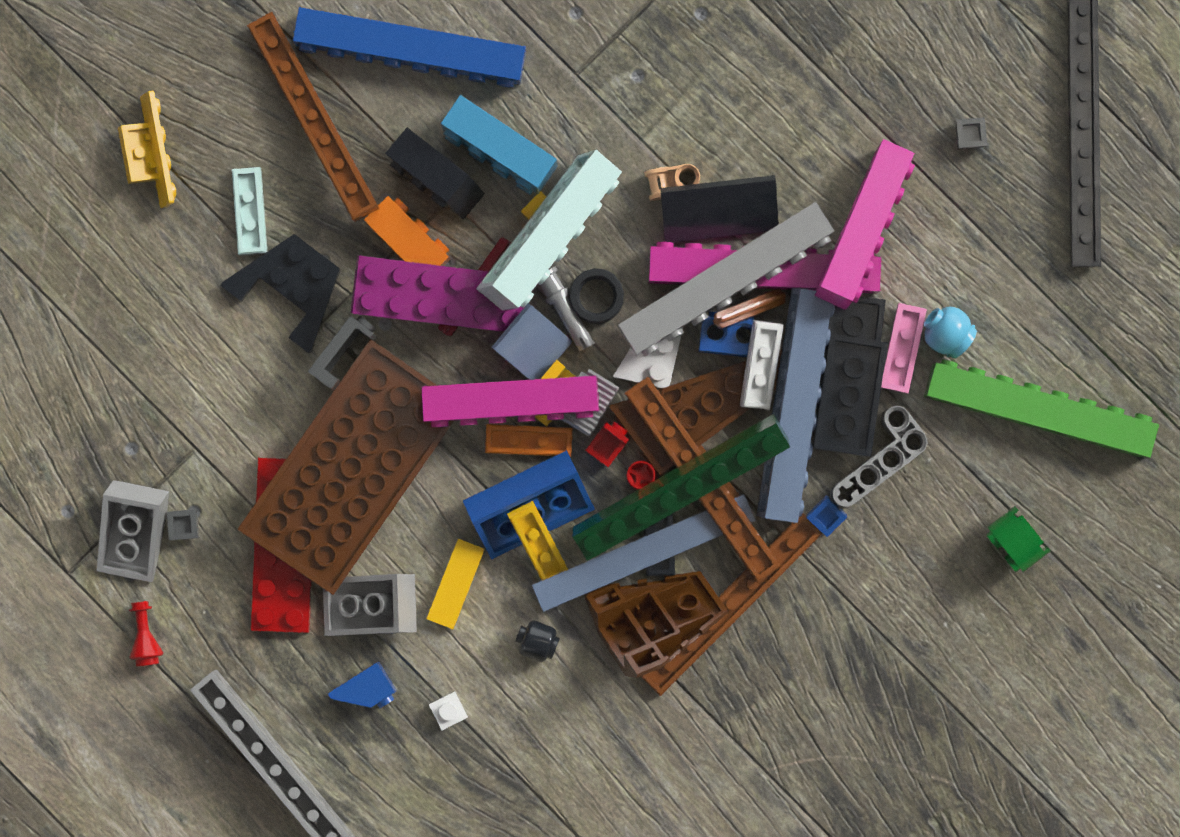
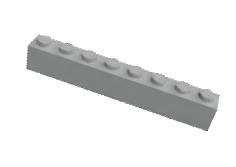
(725, 279)
(268, 757)

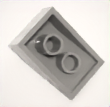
(131, 530)
(371, 606)

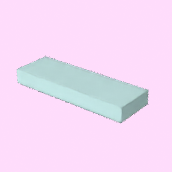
(249, 211)

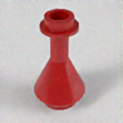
(145, 647)

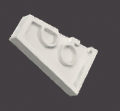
(656, 366)

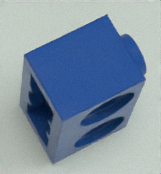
(728, 343)

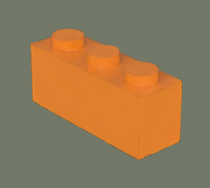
(406, 236)

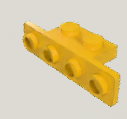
(145, 151)

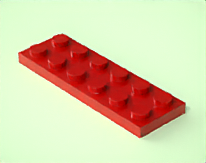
(279, 591)

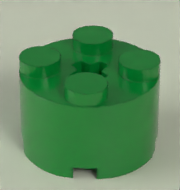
(1017, 539)

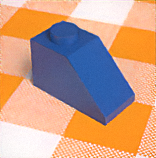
(366, 688)

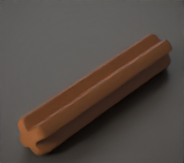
(749, 308)

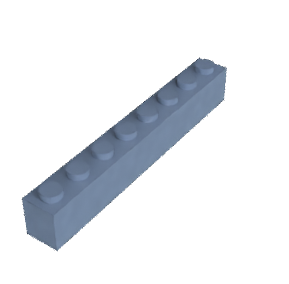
(795, 404)

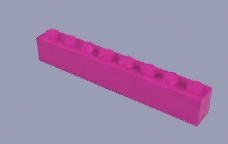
(680, 265)

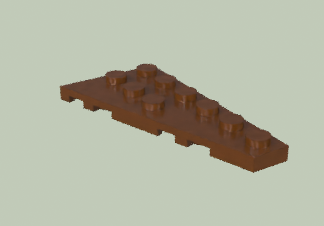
(700, 404)

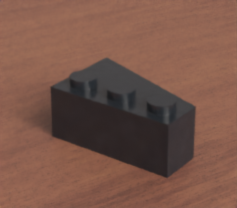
(434, 173)

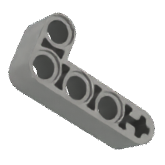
(876, 464)

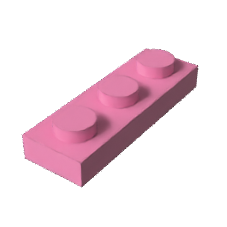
(903, 348)

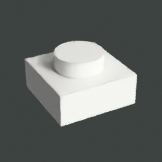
(448, 710)

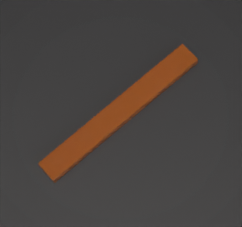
(313, 117)
(718, 503)
(737, 600)

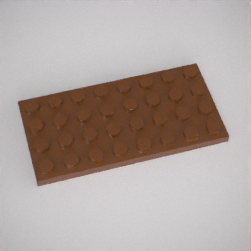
(347, 470)

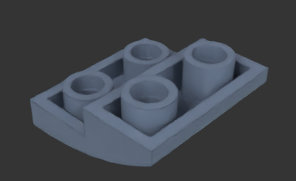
(531, 343)

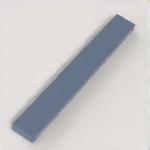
(630, 558)

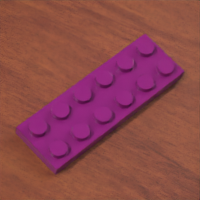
(425, 294)

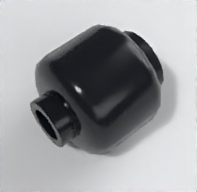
(537, 641)

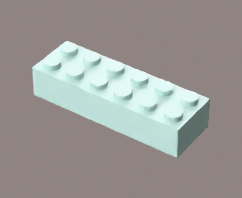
(550, 230)

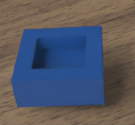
(826, 516)

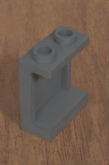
(337, 347)

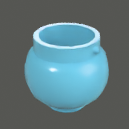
(949, 331)

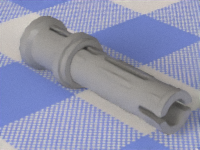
(558, 297)

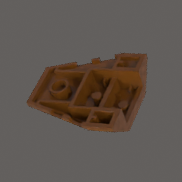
(653, 620)

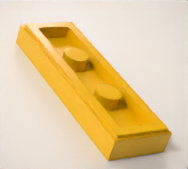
(537, 541)
(455, 583)

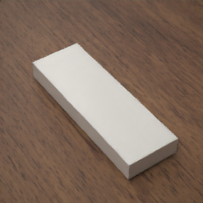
(761, 365)

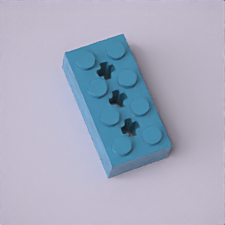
(499, 145)

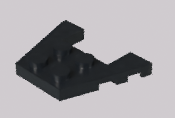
(298, 275)

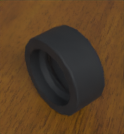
(599, 274)

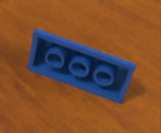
(550, 485)

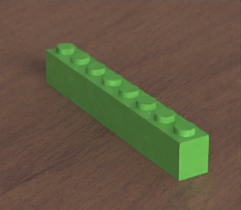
(1041, 410)

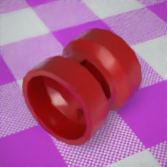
(643, 472)

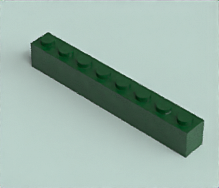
(680, 487)

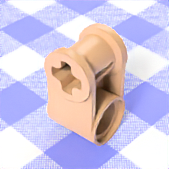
(668, 177)

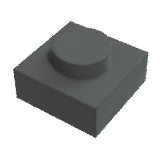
(971, 133)
(182, 524)

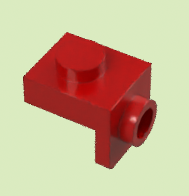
(608, 443)

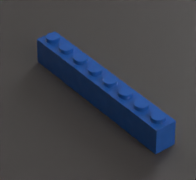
(409, 46)

